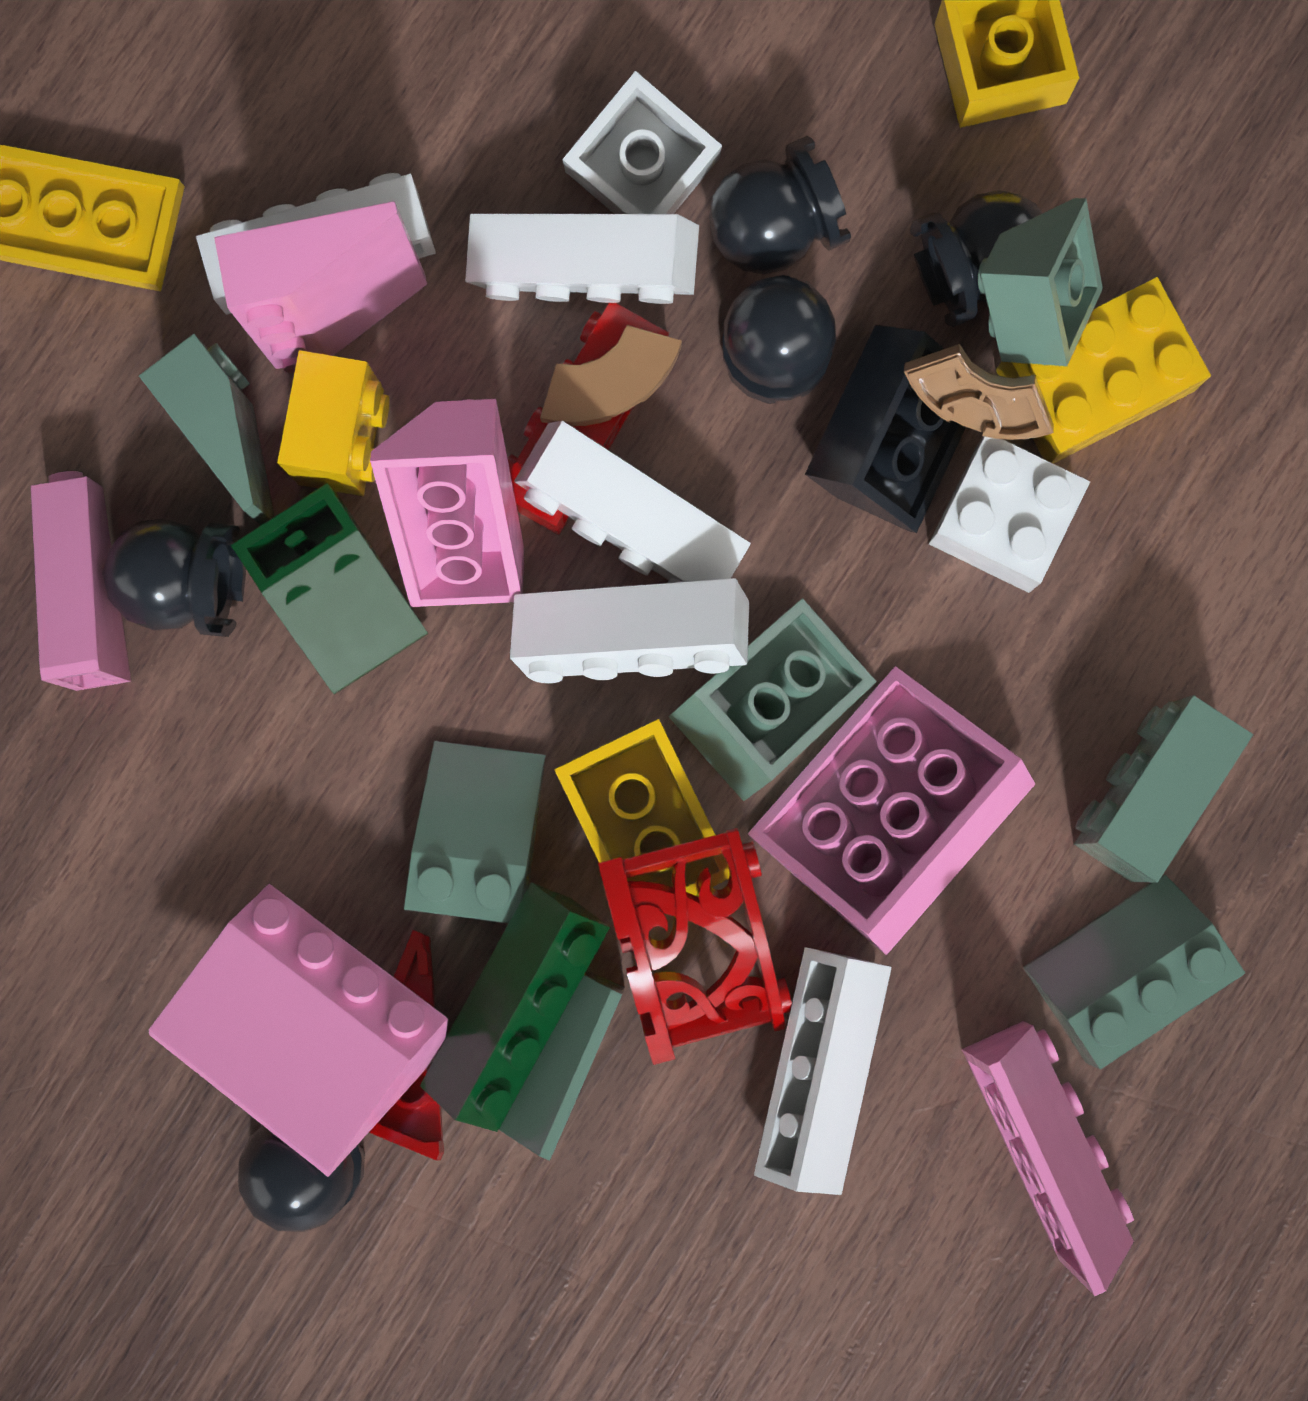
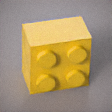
(1005, 57)
(332, 423)

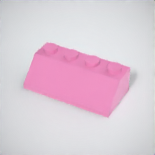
(452, 506)

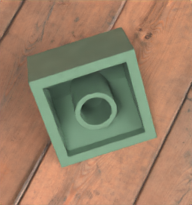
(1042, 285)

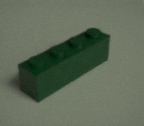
(514, 1008)

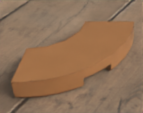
(614, 382)
(977, 399)

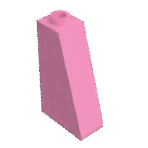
(77, 624)

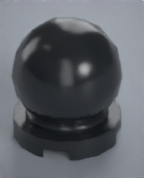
(773, 211)
(957, 248)
(778, 339)
(171, 575)
(288, 1189)

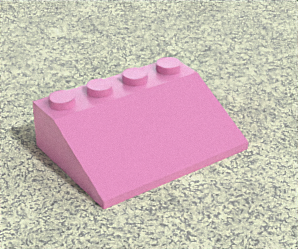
(318, 279)
(893, 808)
(300, 1029)
(1052, 1153)

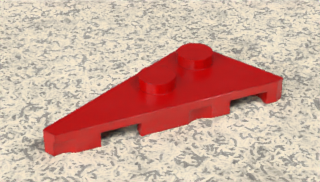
(416, 1116)

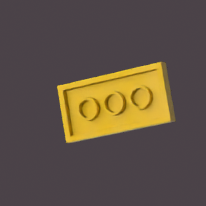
(86, 217)

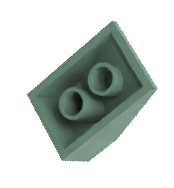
(207, 403)
(776, 705)
(475, 832)

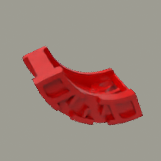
(735, 998)

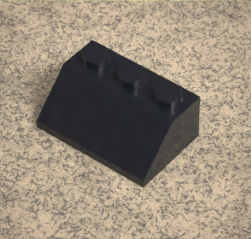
(882, 440)

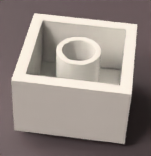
(642, 153)
(1009, 513)

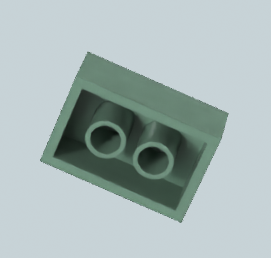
(1161, 788)

